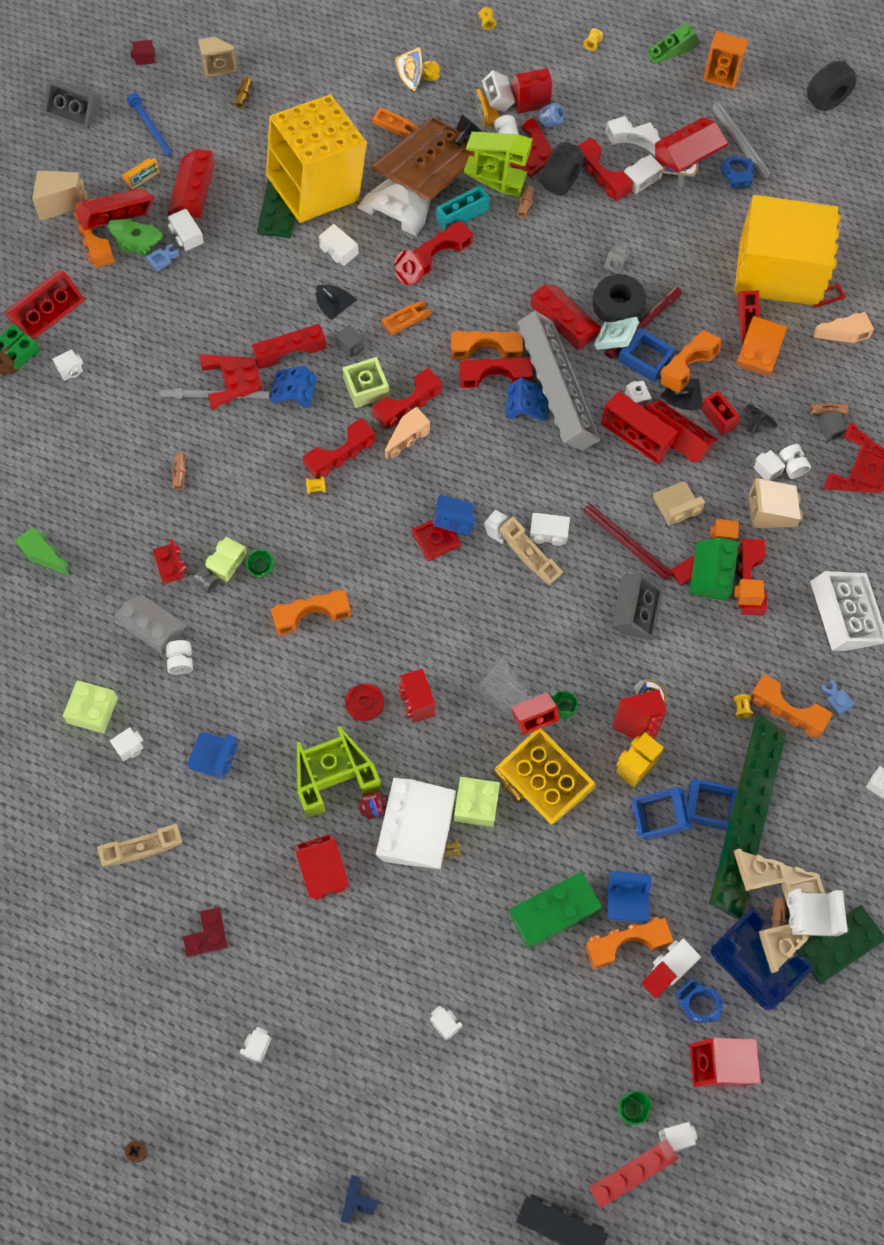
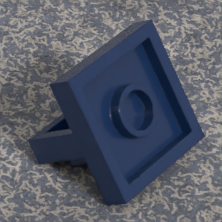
(352, 1200)

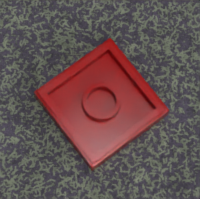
(435, 540)

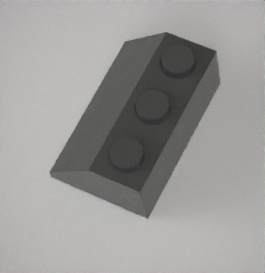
(71, 103)
(637, 606)

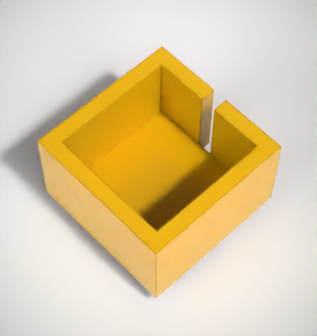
(638, 759)

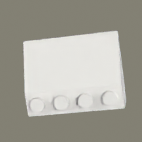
(848, 610)
(416, 824)

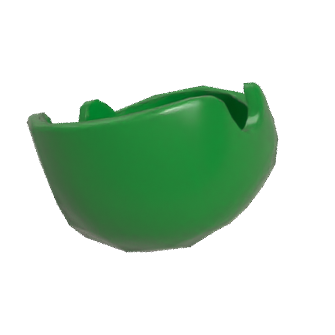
(260, 563)
(568, 703)
(627, 1106)

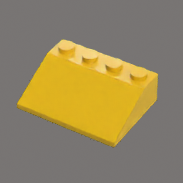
(546, 776)

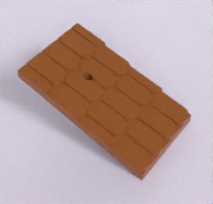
(425, 159)

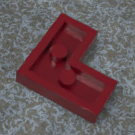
(213, 935)

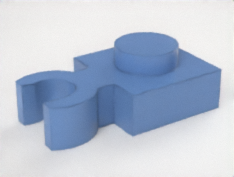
(160, 258)
(838, 700)

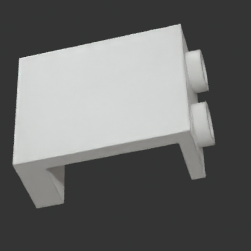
(817, 913)

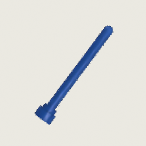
(135, 102)

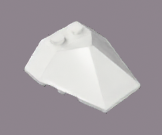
(398, 203)

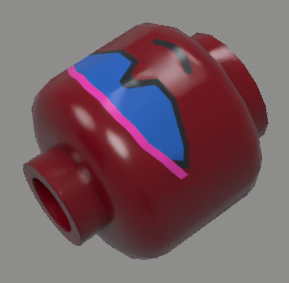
(373, 805)

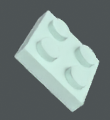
(616, 333)

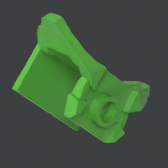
(147, 236)

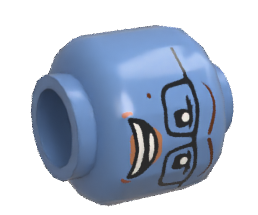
(551, 115)

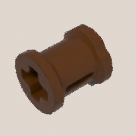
(142, 1152)

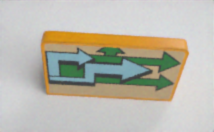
(487, 113)
(141, 173)

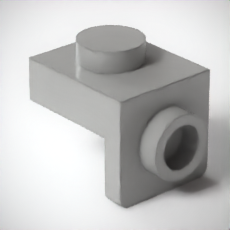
(616, 258)

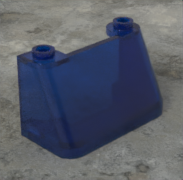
(744, 959)

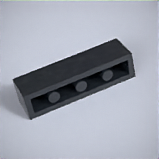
(559, 1226)

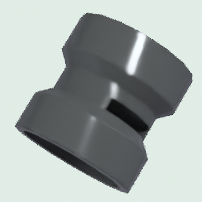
(206, 580)

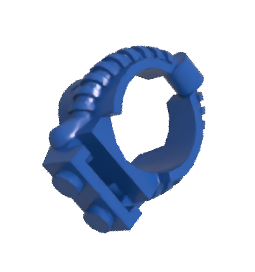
(738, 179)
(691, 991)

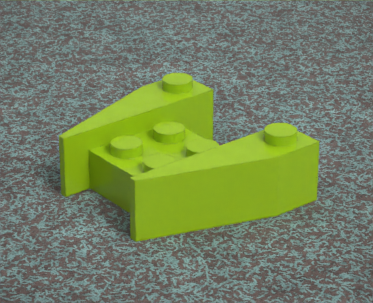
(493, 160)
(329, 765)

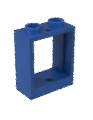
(641, 367)
(709, 787)
(680, 807)

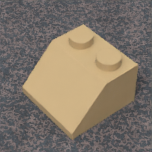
(217, 57)

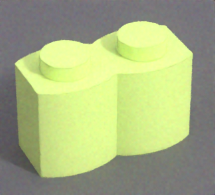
(226, 558)

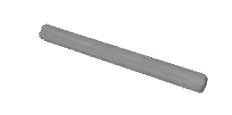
(741, 140)

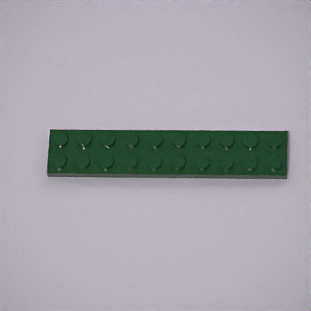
(748, 814)

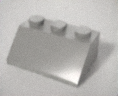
(149, 622)

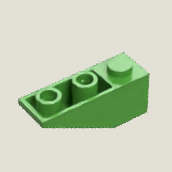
(676, 43)
(37, 550)

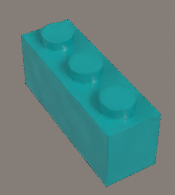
(463, 207)

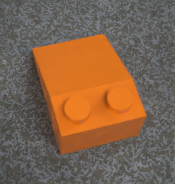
(761, 346)

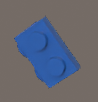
(295, 384)
(527, 399)
(454, 515)
(213, 755)
(628, 896)

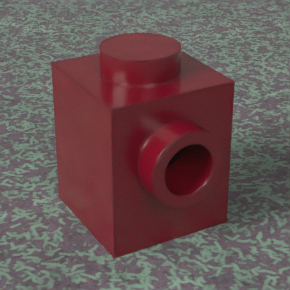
(143, 52)

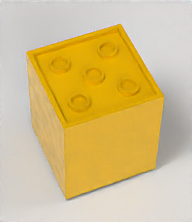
(315, 157)
(787, 249)

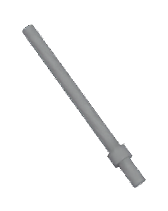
(179, 393)

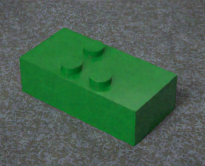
(554, 910)

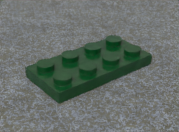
(275, 217)
(834, 953)

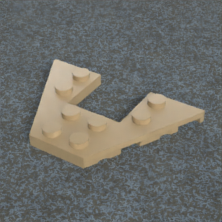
(759, 873)

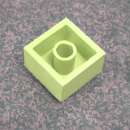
(365, 382)
(90, 706)
(476, 801)

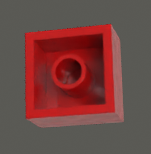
(417, 696)

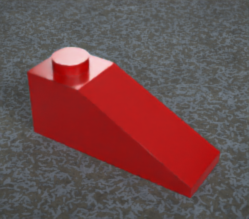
(747, 308)

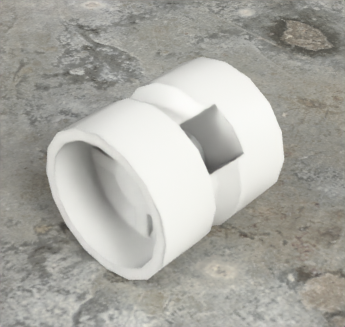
(506, 124)
(794, 461)
(179, 657)

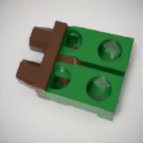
(15, 349)

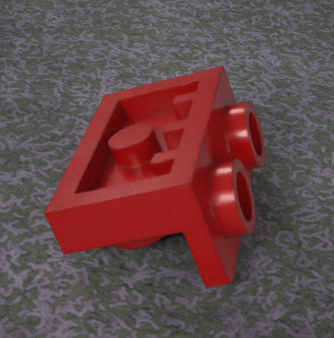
(168, 562)

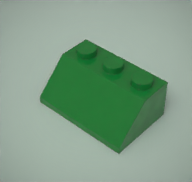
(714, 568)

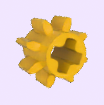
(430, 71)

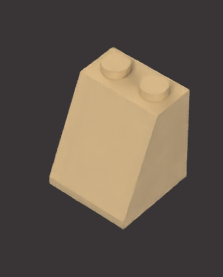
(57, 193)
(774, 504)

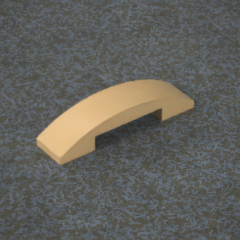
(529, 552)
(140, 847)

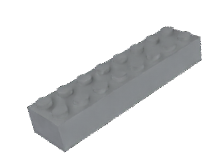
(558, 381)

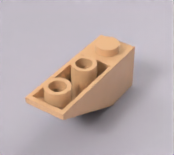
(849, 329)
(410, 428)

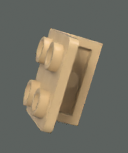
(678, 503)

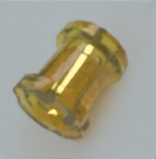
(456, 852)

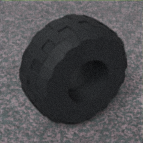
(831, 85)
(562, 168)
(623, 287)

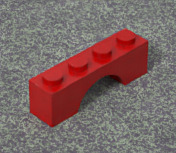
(614, 183)
(455, 237)
(272, 350)
(474, 371)
(390, 411)
(321, 462)
(751, 555)
(633, 1173)

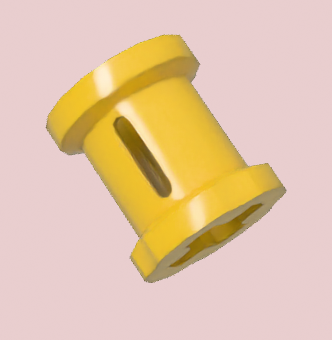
(485, 19)
(593, 40)
(315, 485)
(741, 700)

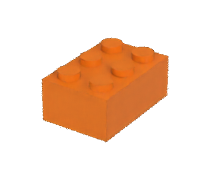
(725, 59)

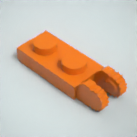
(393, 122)
(405, 317)

